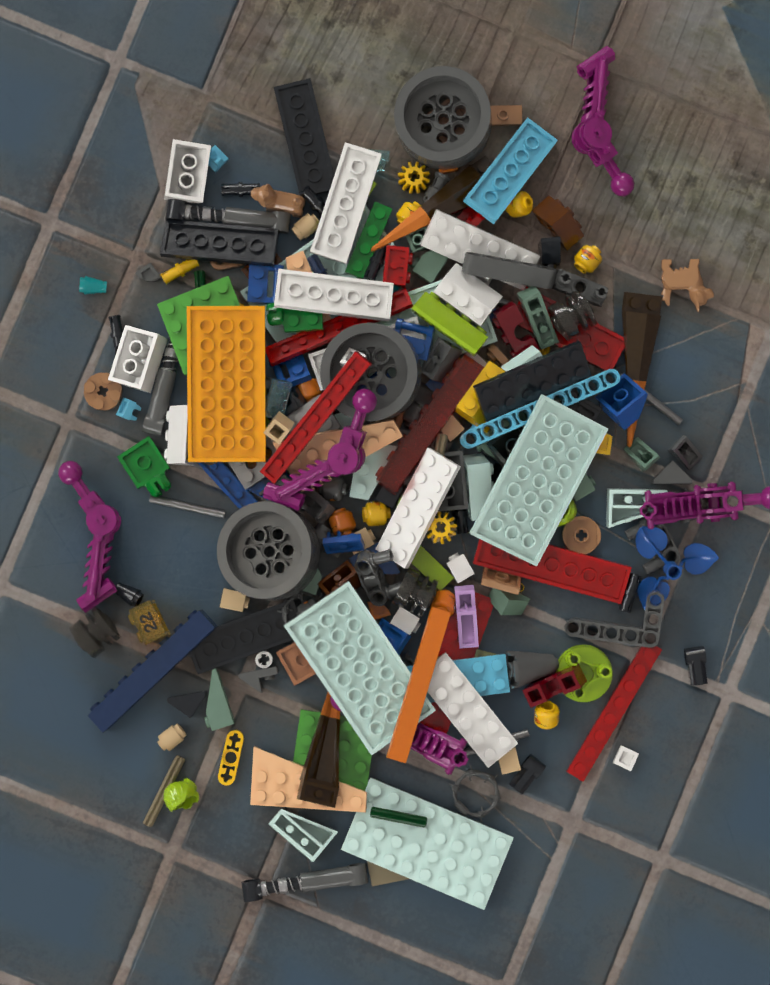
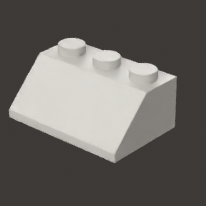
(187, 171)
(468, 295)
(138, 358)
(177, 436)

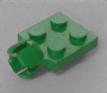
(294, 319)
(146, 466)

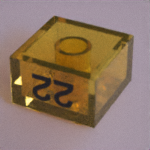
(148, 622)

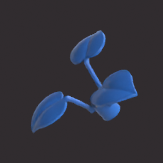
(649, 542)

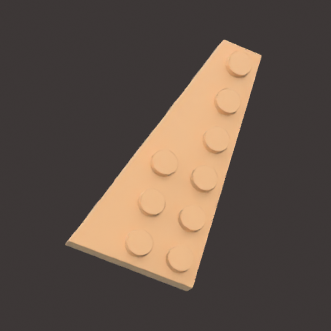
(378, 436)
(277, 784)

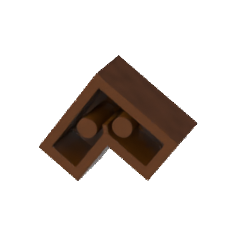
(559, 221)
(338, 577)

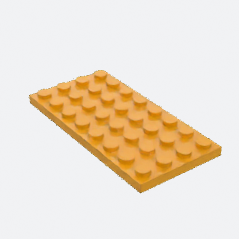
(226, 383)

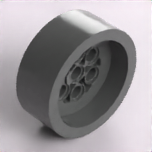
(427, 90)
(400, 355)
(241, 536)

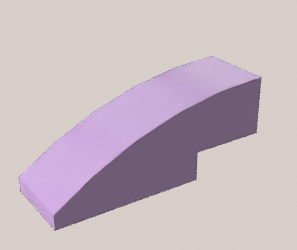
(466, 616)

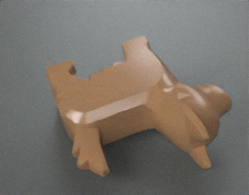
(278, 200)
(685, 279)

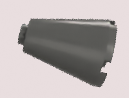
(529, 667)

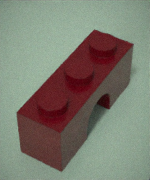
(507, 319)
(547, 687)

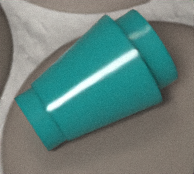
(92, 286)

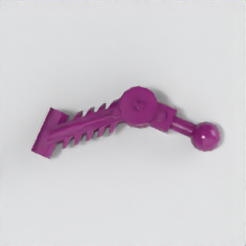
(594, 133)
(342, 459)
(673, 506)
(103, 523)
(436, 746)

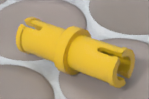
(179, 270)

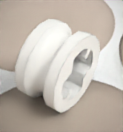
(259, 655)

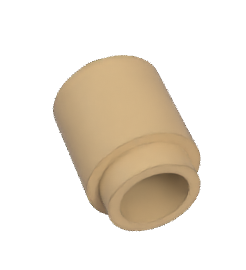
(305, 226)
(171, 737)

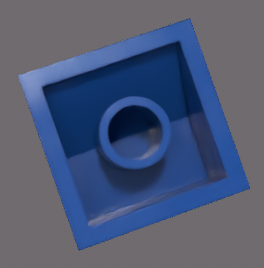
(623, 401)

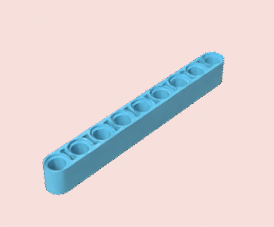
(566, 399)

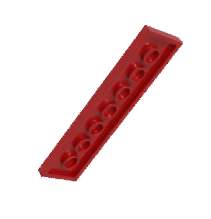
(561, 569)
(450, 645)

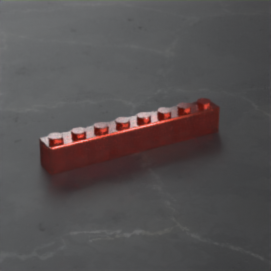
(428, 425)

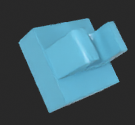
(217, 158)
(126, 408)

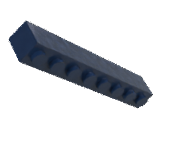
(152, 671)

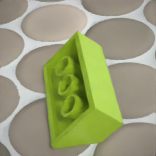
(449, 323)

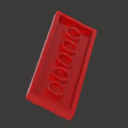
(599, 344)

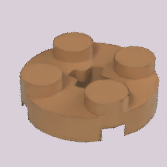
(98, 401)
(589, 527)

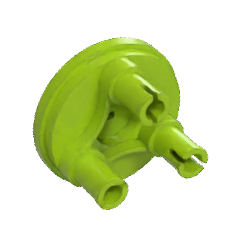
(595, 668)

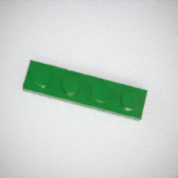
(369, 237)

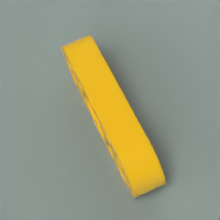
(223, 761)

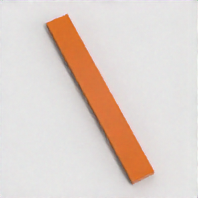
(418, 685)

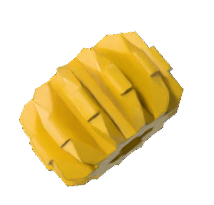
(408, 172)
(447, 528)

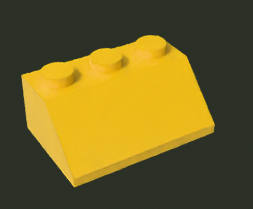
(469, 405)

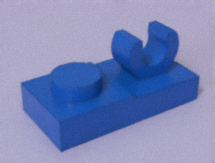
(343, 543)

